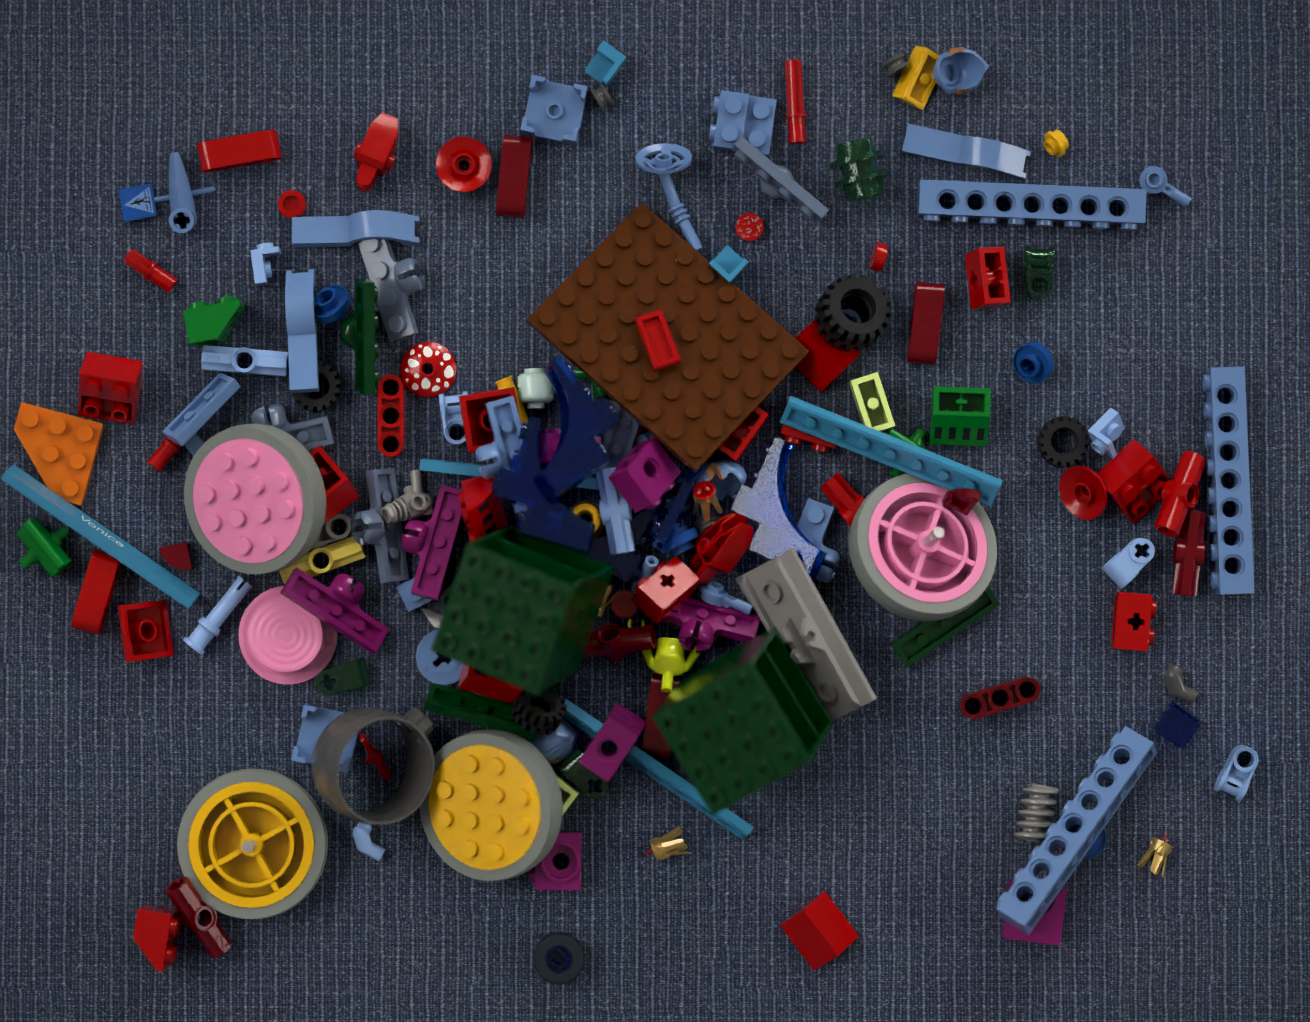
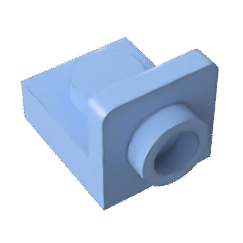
(261, 268)
(1105, 431)

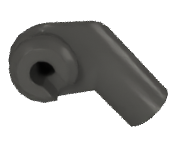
(1176, 686)

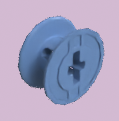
(445, 673)

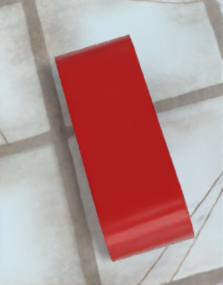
(239, 151)
(388, 402)
(96, 592)

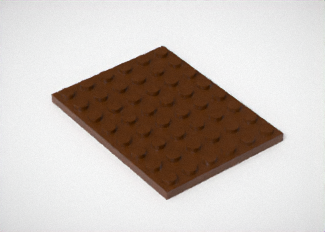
(725, 341)

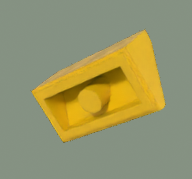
(917, 79)

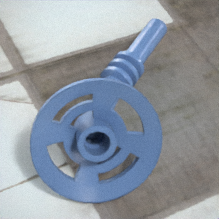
(663, 166)

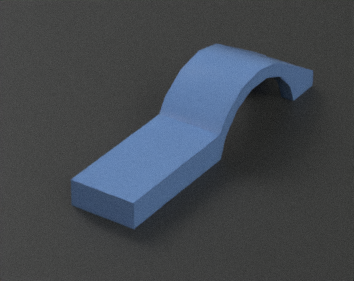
(965, 150)
(346, 230)
(301, 332)

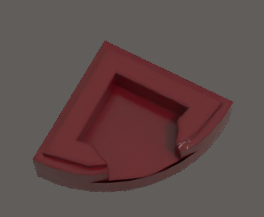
(961, 499)
(177, 556)

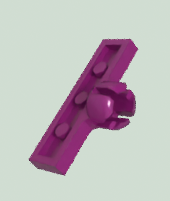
(434, 543)
(336, 607)
(704, 621)

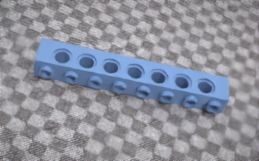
(1132, 202)
(1238, 466)
(1027, 914)

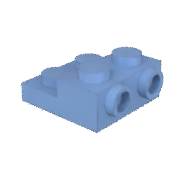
(742, 117)

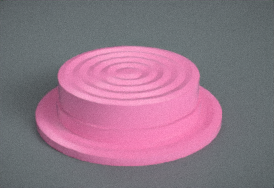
(284, 639)

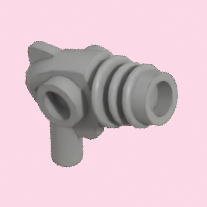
(411, 504)

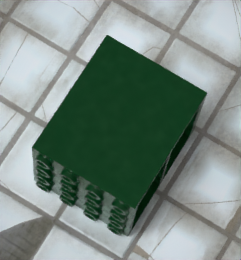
(522, 609)
(743, 721)

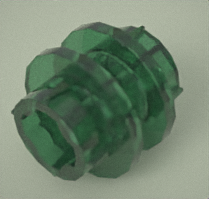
(859, 169)

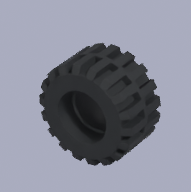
(863, 295)

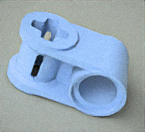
(451, 417)
(1125, 565)
(1236, 774)

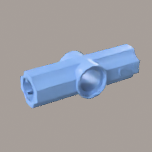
(226, 360)
(615, 515)

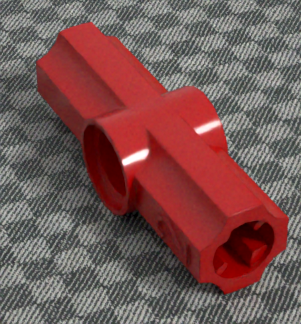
(1180, 494)
(843, 497)

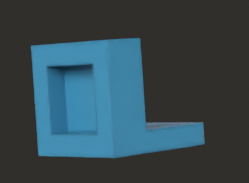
(605, 64)
(728, 264)

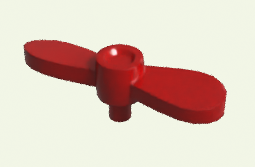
(375, 757)

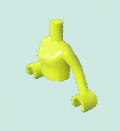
(669, 659)

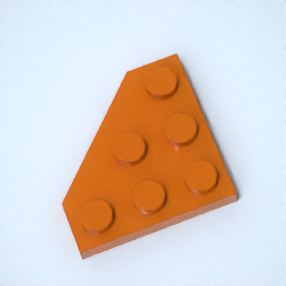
(60, 448)

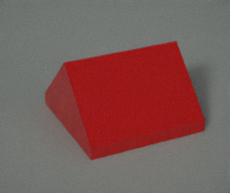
(823, 360)
(475, 417)
(145, 630)
(819, 931)

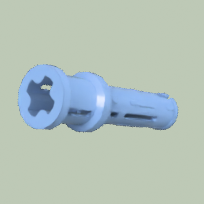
(209, 626)

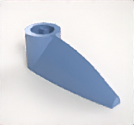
(180, 195)

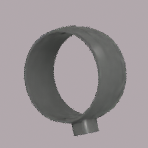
(417, 777)

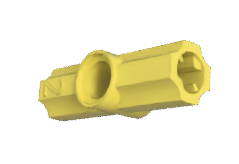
(339, 555)

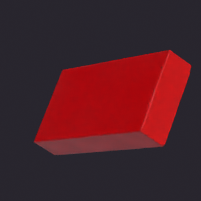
(657, 340)

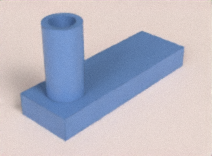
(199, 411)

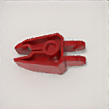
(376, 151)
(721, 546)

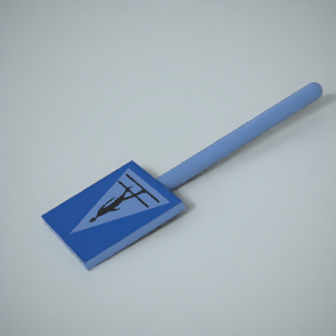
(140, 202)

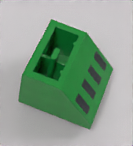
(214, 322)
(959, 416)

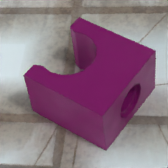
(622, 729)
(1048, 928)

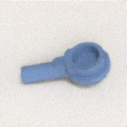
(1155, 181)
(715, 594)

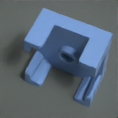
(554, 110)
(313, 723)

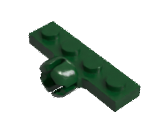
(360, 336)
(931, 634)
(474, 709)

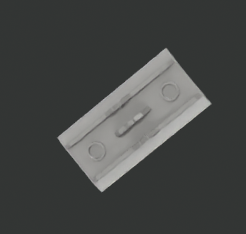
(791, 603)

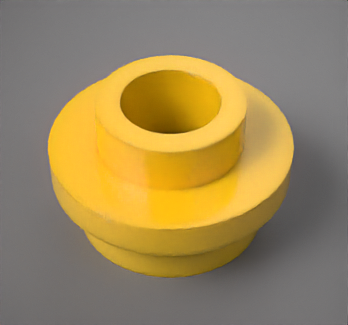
(1055, 143)

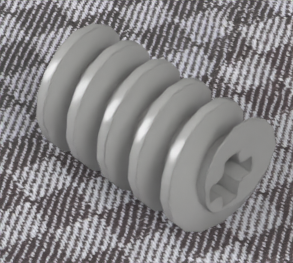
(1036, 812)

